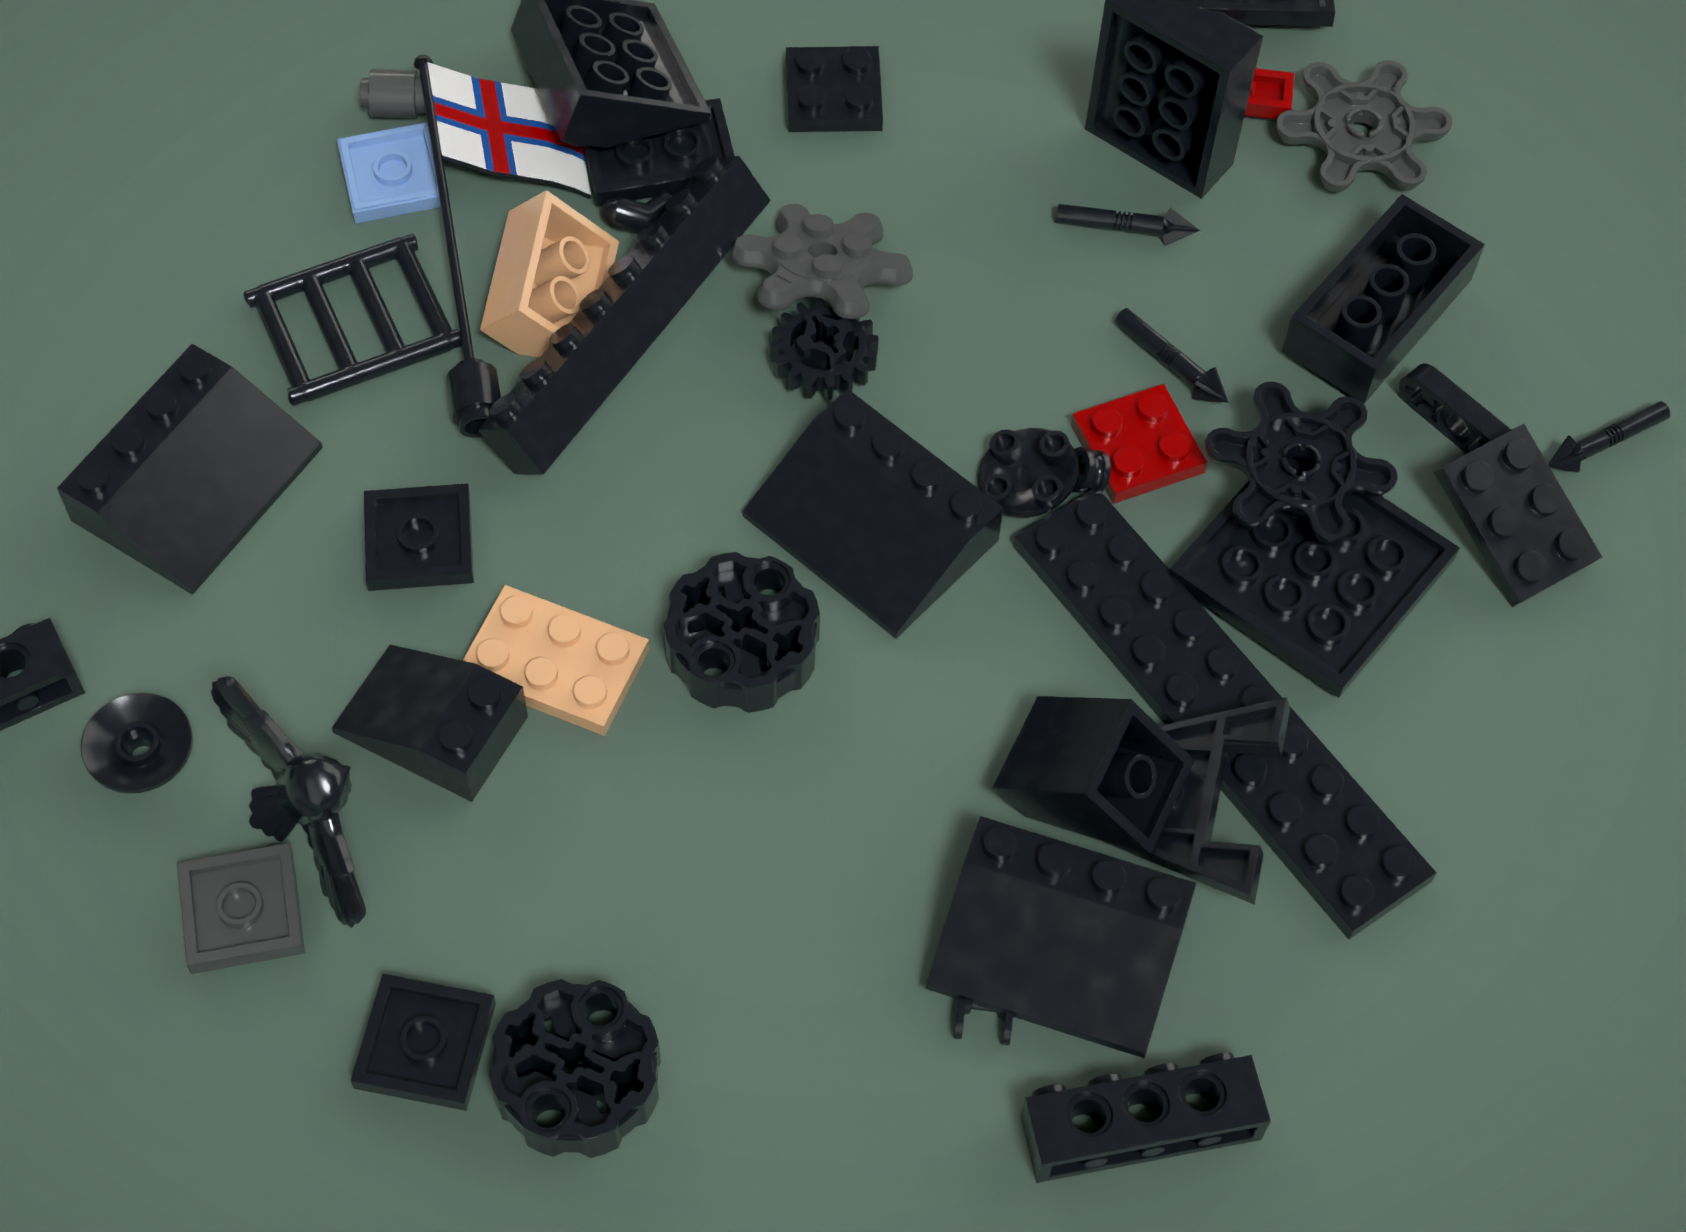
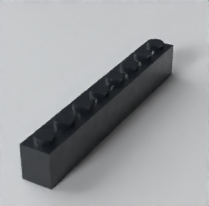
(623, 316)

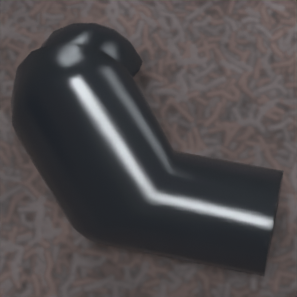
(632, 214)

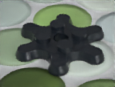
(1321, 440)

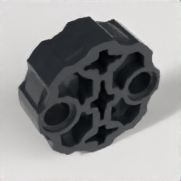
(742, 632)
(537, 1076)

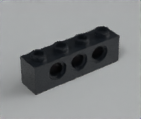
(45, 676)
(1064, 1151)

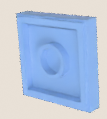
(389, 172)

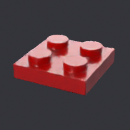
(1144, 442)

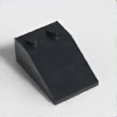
(435, 717)

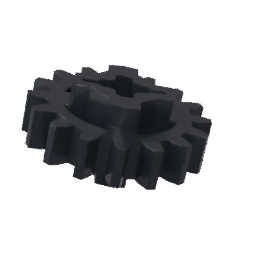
(823, 350)

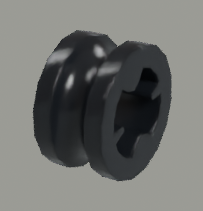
(1093, 470)

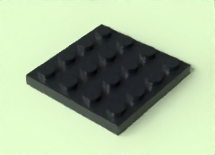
(1313, 600)

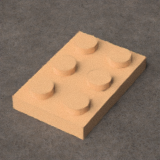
(560, 657)

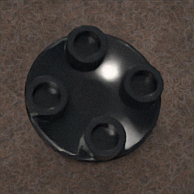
(1028, 471)

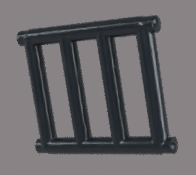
(349, 370)

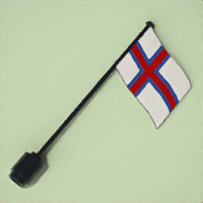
(504, 135)

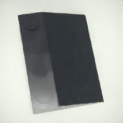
(606, 70)
(1173, 88)
(188, 469)
(874, 513)
(1061, 936)

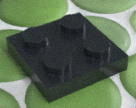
(834, 89)
(418, 537)
(423, 1042)

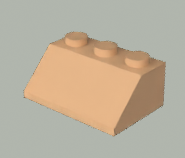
(543, 272)

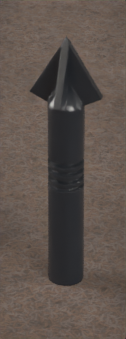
(1171, 226)
(1205, 383)
(1572, 453)

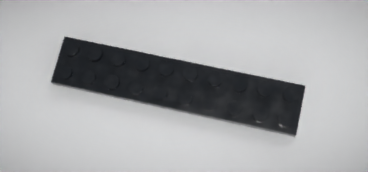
(1190, 668)

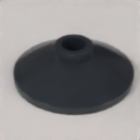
(133, 723)

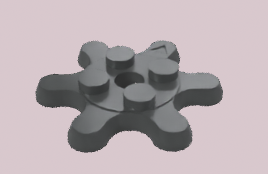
(1370, 102)
(821, 260)

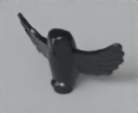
(306, 792)

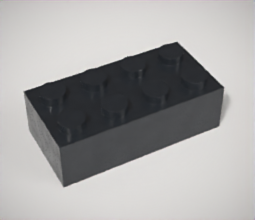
(1382, 298)

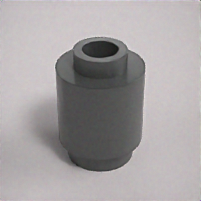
(393, 93)

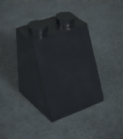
(1095, 770)

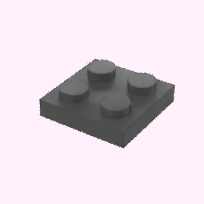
(240, 908)

